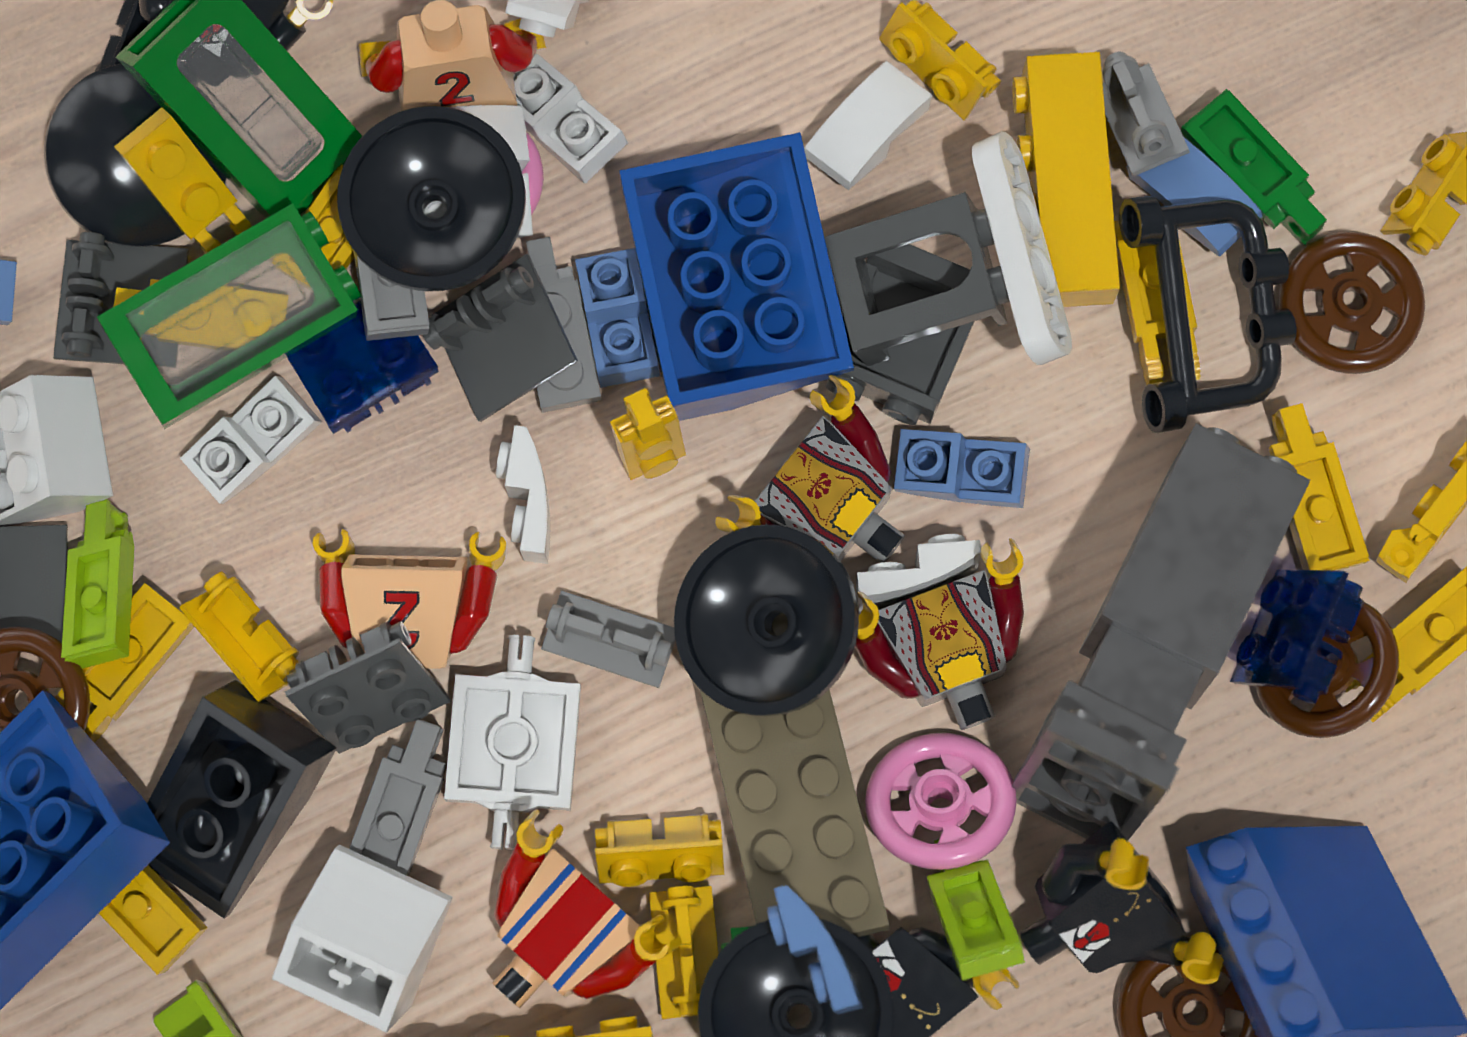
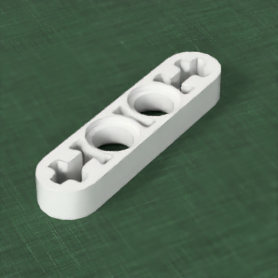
(1021, 248)

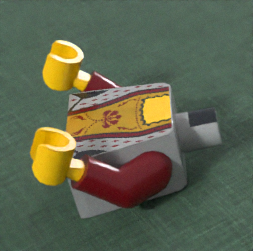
(830, 484)
(948, 638)

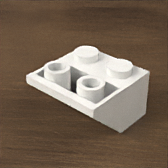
(50, 449)
(362, 939)

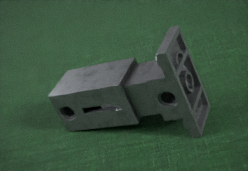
(1161, 635)

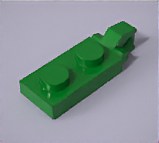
(1256, 164)

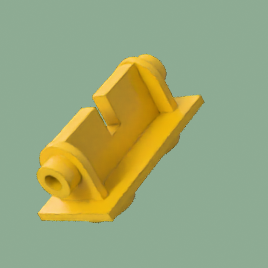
(921, 42)
(1422, 206)
(252, 652)
(631, 856)
(683, 971)

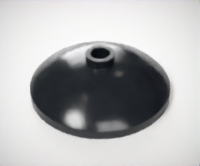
(421, 160)
(91, 175)
(729, 612)
(759, 983)

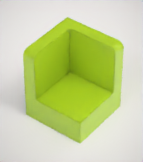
(196, 1016)

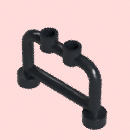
(1149, 224)

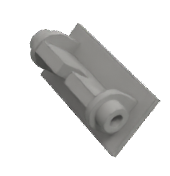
(1140, 115)
(609, 639)

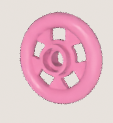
(958, 756)

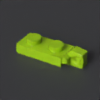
(99, 589)
(975, 919)

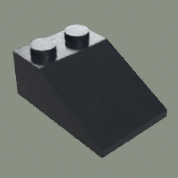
(232, 794)

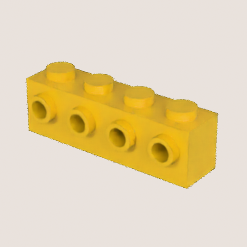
(1070, 171)

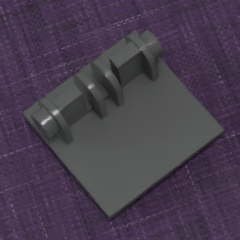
(89, 289)
(502, 338)
(33, 577)
(368, 694)

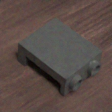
(919, 369)

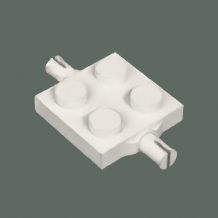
(512, 742)

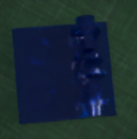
(353, 374)
(1290, 629)

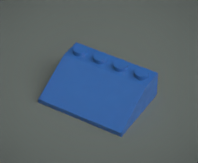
(735, 275)
(66, 837)
(1319, 935)

